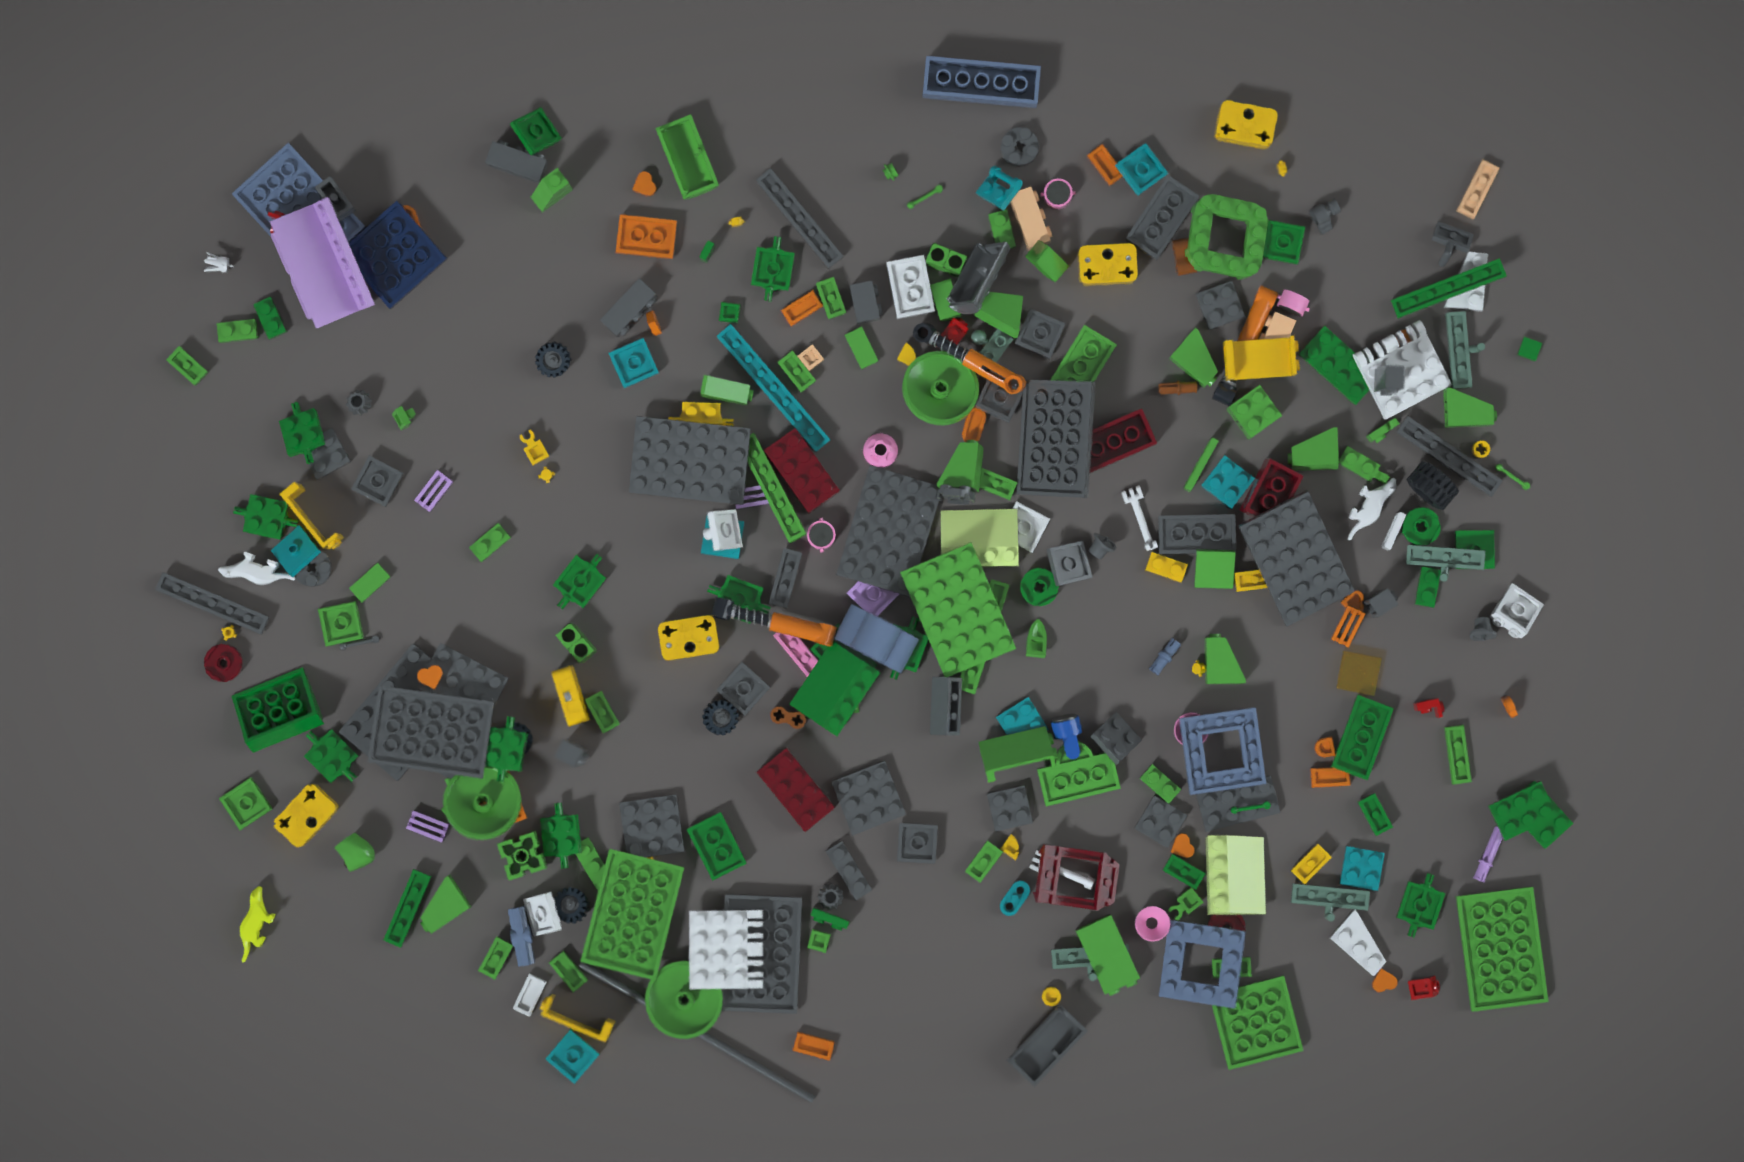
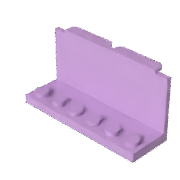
(320, 263)

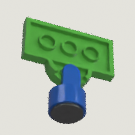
(1077, 769)

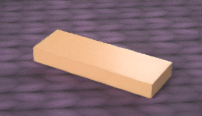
(1477, 189)

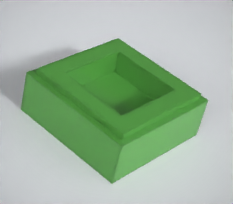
(819, 940)

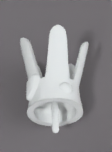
(221, 263)

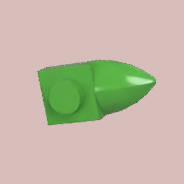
(1036, 640)

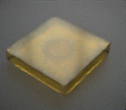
(1358, 673)

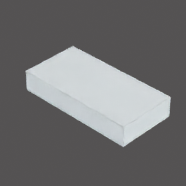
(1393, 531)
(529, 995)

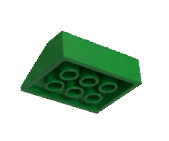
(834, 688)
(277, 710)

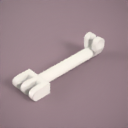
(1150, 544)
(1087, 882)

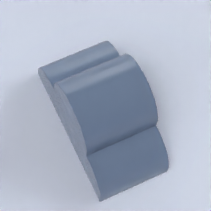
(876, 638)

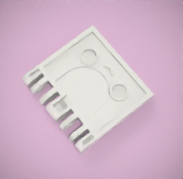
(1422, 369)
(722, 949)

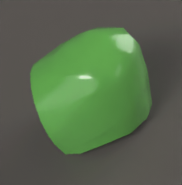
(355, 852)

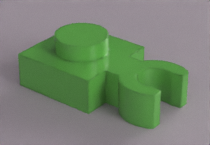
(1379, 434)
(1187, 902)

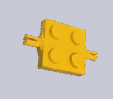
(702, 413)

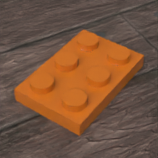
(646, 236)

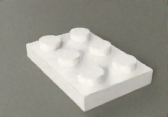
(910, 287)

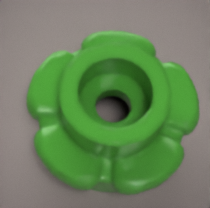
(890, 171)

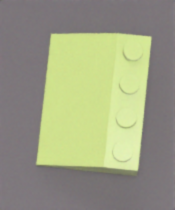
(990, 531)
(1235, 875)

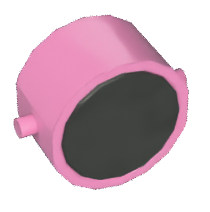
(1057, 193)
(1293, 303)
(821, 535)

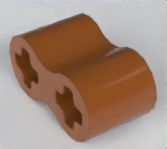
(1182, 264)
(788, 717)

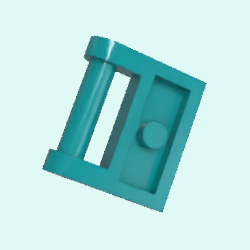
(996, 193)

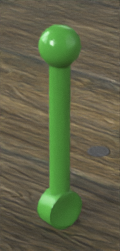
(938, 189)
(1525, 485)

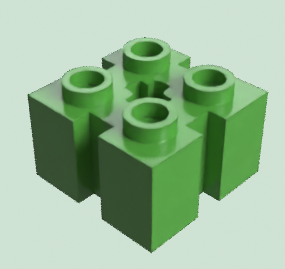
(533, 860)

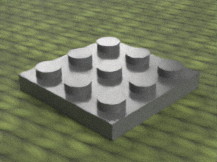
(868, 798)
(652, 826)

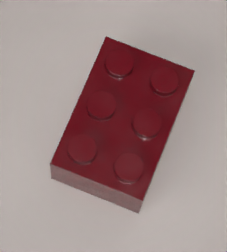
(1271, 487)

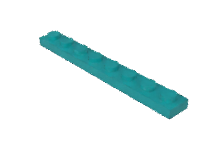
(773, 388)

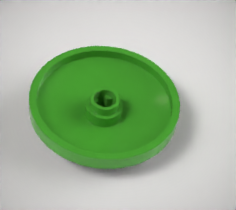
(944, 373)
(483, 822)
(668, 1012)

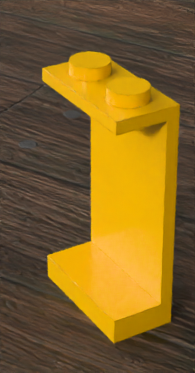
(1260, 358)
(292, 493)
(600, 1035)

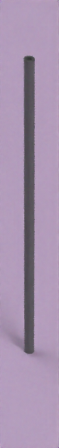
(707, 1037)

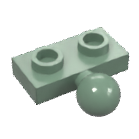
(994, 346)

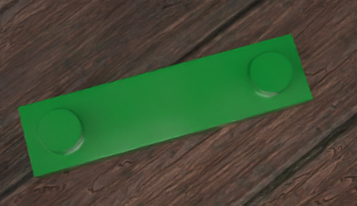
(407, 908)

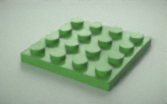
(1260, 1024)

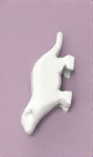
(1371, 506)
(254, 571)

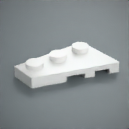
(1473, 299)
(1357, 942)

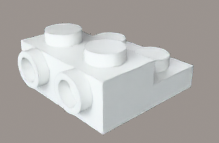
(1516, 611)

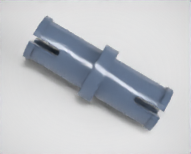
(1165, 656)

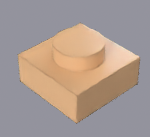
(810, 357)

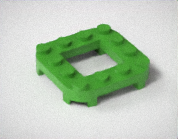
(1200, 229)

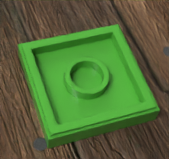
(1214, 568)
(340, 623)
(245, 803)

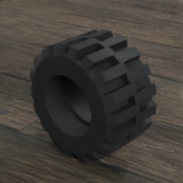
(1432, 485)

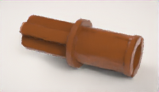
(1177, 387)

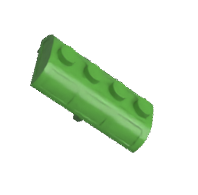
(687, 157)

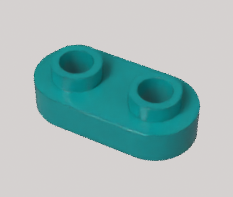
(1015, 898)

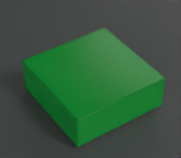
(707, 250)
(729, 312)
(1529, 349)

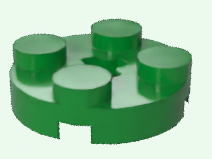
(1423, 537)
(1035, 597)

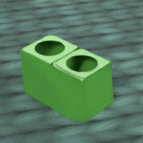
(945, 261)
(1047, 261)
(940, 294)
(571, 645)

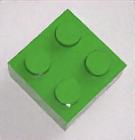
(1254, 412)

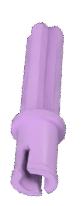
(1488, 856)

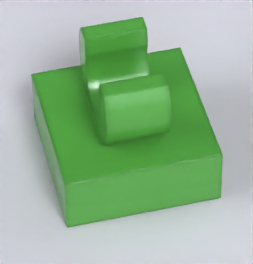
(403, 417)

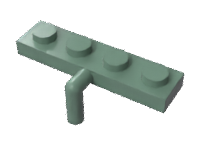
(1460, 349)
(1445, 558)
(1330, 898)
(1073, 958)

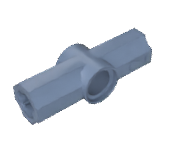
(521, 936)

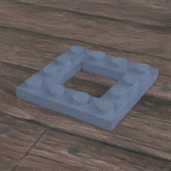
(1253, 767)
(1233, 946)

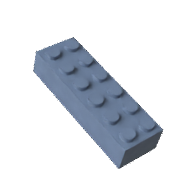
(981, 82)

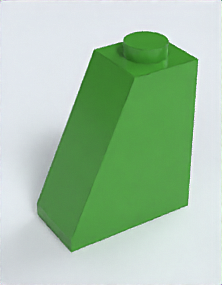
(551, 190)
(1002, 312)
(1195, 359)
(726, 390)
(1466, 411)
(1316, 453)
(964, 466)
(1221, 662)
(444, 906)

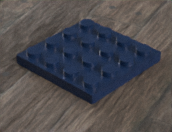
(395, 254)

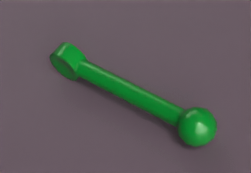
(1266, 805)

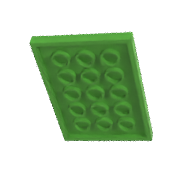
(958, 610)
(632, 914)
(1502, 949)

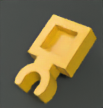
(535, 450)

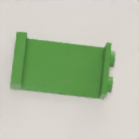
(1017, 750)
(1108, 955)

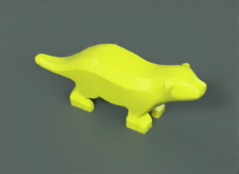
(254, 921)

